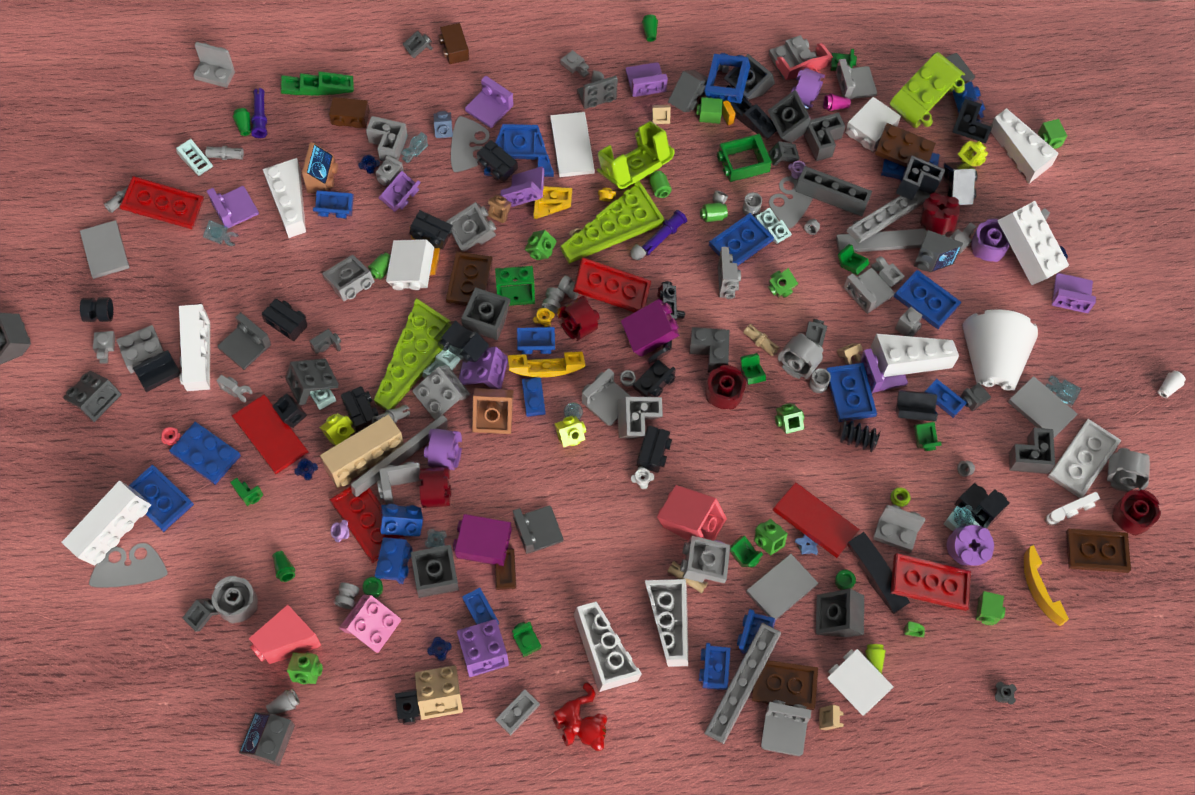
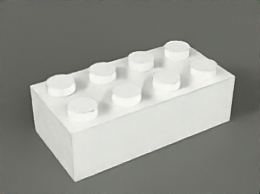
(1033, 243)
(106, 523)

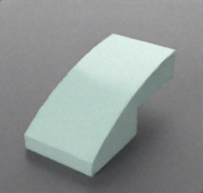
(442, 359)

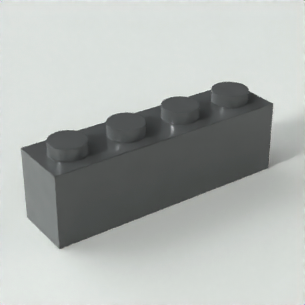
(833, 191)

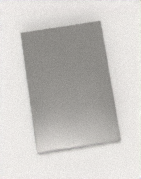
(104, 249)
(1042, 406)
(782, 587)

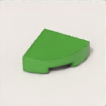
(914, 629)

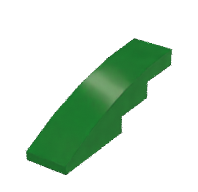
(316, 85)

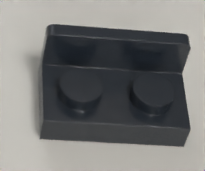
(655, 379)

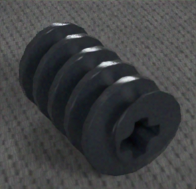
(859, 436)

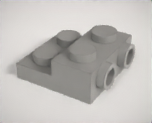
(794, 52)
(472, 227)
(727, 275)
(349, 278)
(139, 347)
(705, 560)

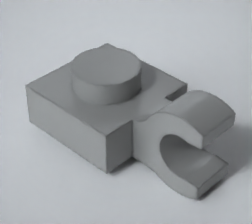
(574, 62)
(964, 236)
(888, 273)
(102, 344)
(230, 386)

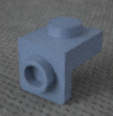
(443, 124)

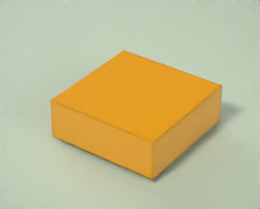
(728, 112)

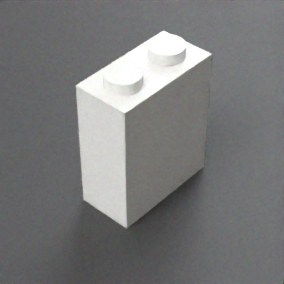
(870, 122)
(410, 264)
(859, 681)

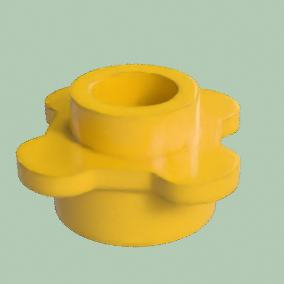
(606, 194)
(544, 312)

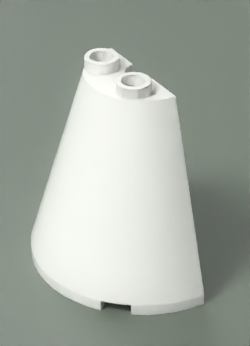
(999, 346)

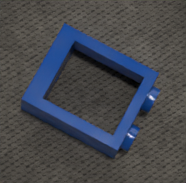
(731, 94)

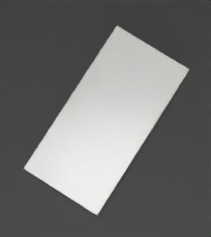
(572, 144)
(1084, 458)

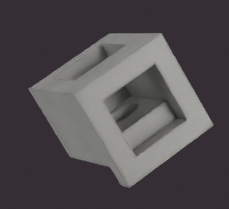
(388, 170)
(909, 322)

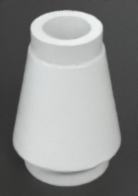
(1172, 382)

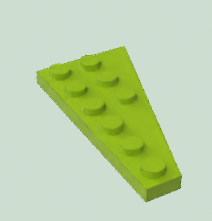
(620, 221)
(412, 354)

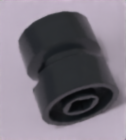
(96, 309)

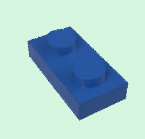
(533, 396)
(946, 398)
(479, 607)

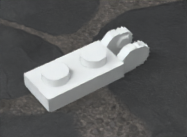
(1071, 509)

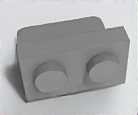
(602, 397)
(396, 475)
(785, 728)

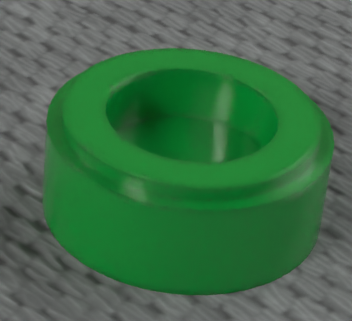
(845, 580)
(372, 586)

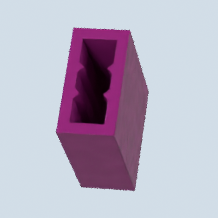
(650, 327)
(482, 539)

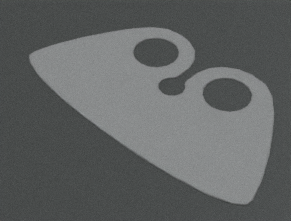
(463, 135)
(793, 208)
(118, 574)

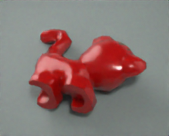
(590, 729)

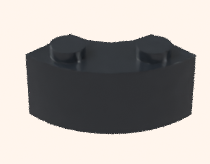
(461, 342)

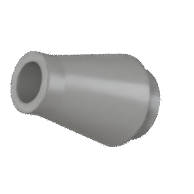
(284, 702)

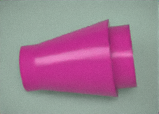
(834, 102)

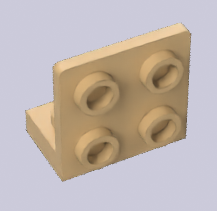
(438, 692)

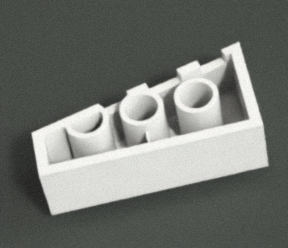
(1023, 145)
(286, 190)
(194, 347)
(912, 354)
(670, 613)
(604, 650)

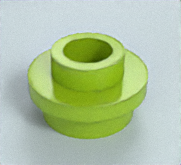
(900, 492)

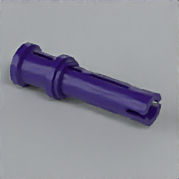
(259, 119)
(669, 227)

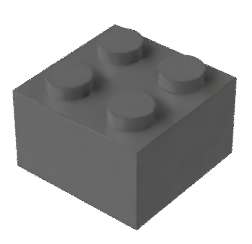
(434, 571)

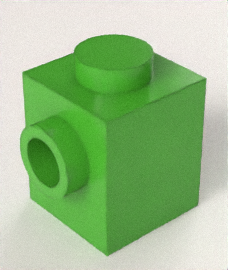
(710, 110)
(1053, 133)
(990, 608)

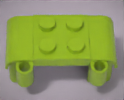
(926, 89)
(649, 156)

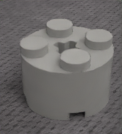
(801, 356)
(1128, 470)
(236, 610)

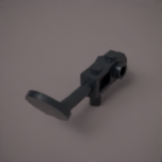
(667, 294)

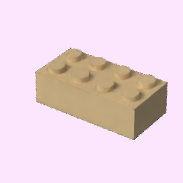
(362, 451)

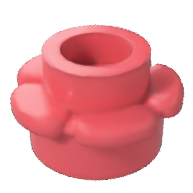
(168, 432)

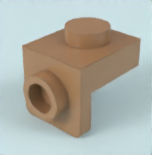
(499, 208)

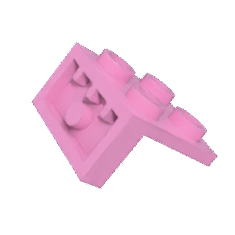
(370, 622)

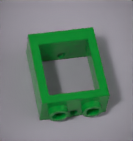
(752, 142)
(523, 275)

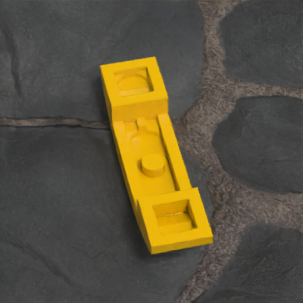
(546, 367)
(1053, 610)

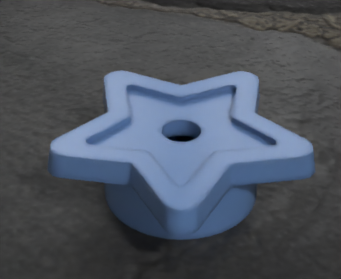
(804, 548)

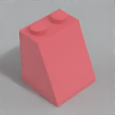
(692, 514)
(282, 637)

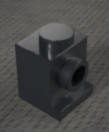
(289, 410)
(407, 698)

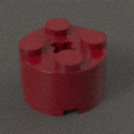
(940, 213)
(578, 318)
(725, 387)
(435, 487)
(1136, 511)

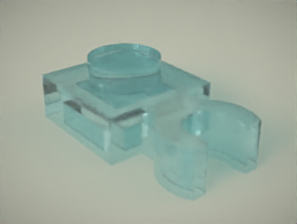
(416, 146)
(218, 233)
(1065, 391)

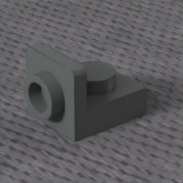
(417, 44)
(784, 152)
(816, 331)
(324, 340)
(975, 396)
(199, 613)

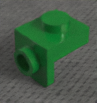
(852, 261)
(752, 369)
(926, 436)
(745, 552)

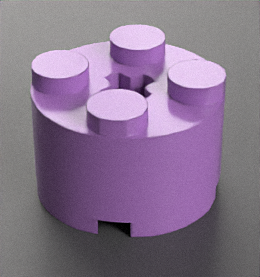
(808, 85)
(989, 241)
(443, 448)
(981, 548)

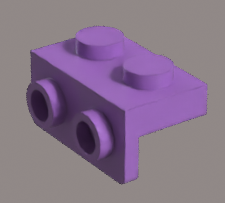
(398, 191)

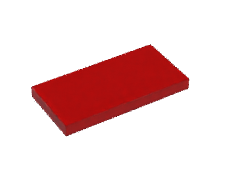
(162, 202)
(611, 285)
(270, 434)
(363, 519)
(816, 520)
(931, 582)

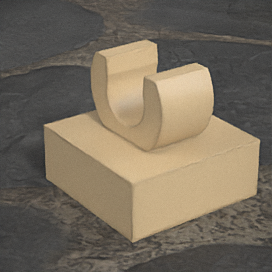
(661, 114)
(849, 351)
(830, 717)

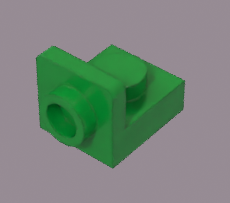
(851, 59)
(248, 496)
(526, 638)

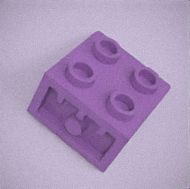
(646, 79)
(490, 103)
(525, 187)
(233, 206)
(1073, 293)
(487, 369)
(876, 377)
(483, 648)

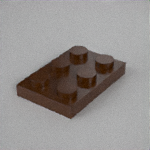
(899, 146)
(467, 273)
(1098, 550)
(787, 683)

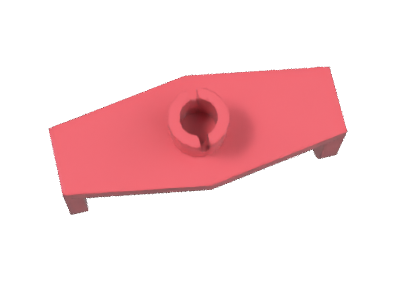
(814, 64)

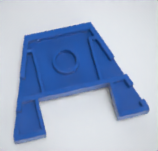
(524, 143)

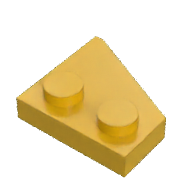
(553, 201)

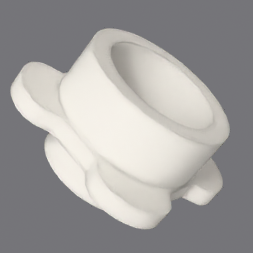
(647, 477)

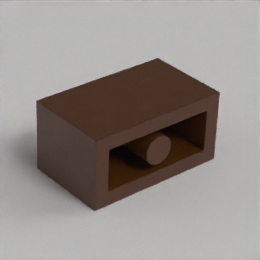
(454, 43)
(349, 112)

